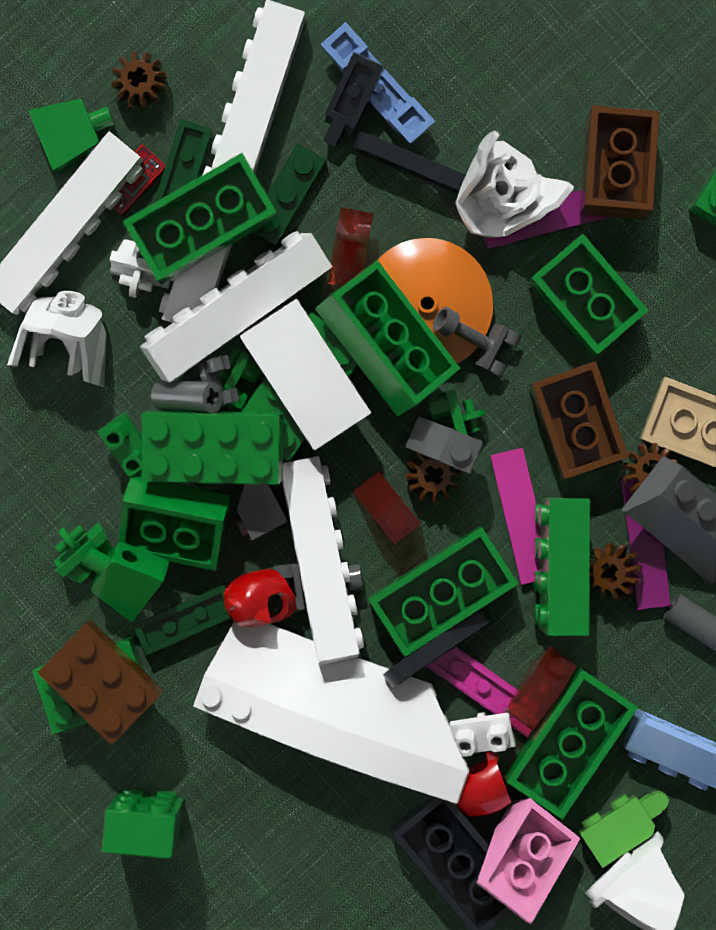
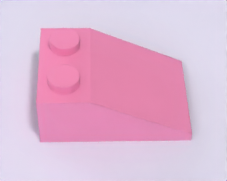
(526, 857)

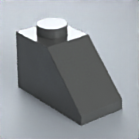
(444, 444)
(259, 510)

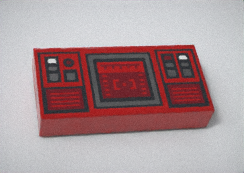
(152, 170)

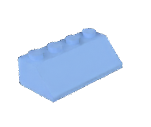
(672, 749)

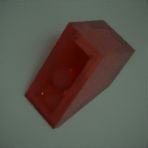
(350, 245)
(386, 507)
(540, 687)

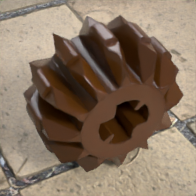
(134, 70)
(642, 460)
(431, 485)
(623, 578)

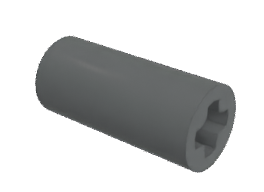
(187, 396)
(692, 620)

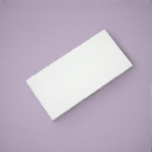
(305, 374)

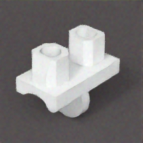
(133, 270)
(483, 733)

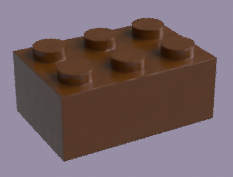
(619, 162)
(578, 420)
(100, 681)

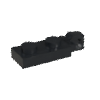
(351, 97)

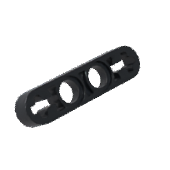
(408, 162)
(438, 647)

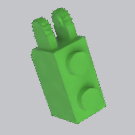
(622, 826)

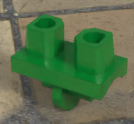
(239, 367)
(449, 405)
(124, 443)
(75, 550)

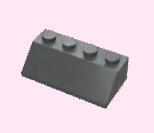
(678, 514)

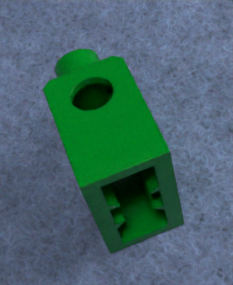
(69, 131)
(126, 577)

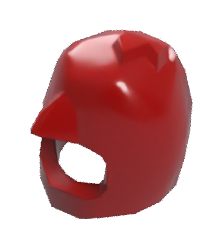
(249, 594)
(484, 789)

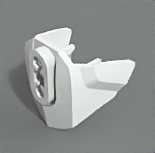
(519, 195)
(73, 323)
(641, 887)

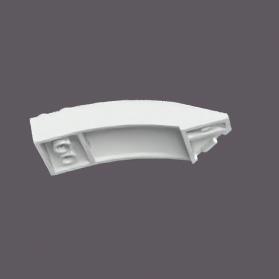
(334, 710)

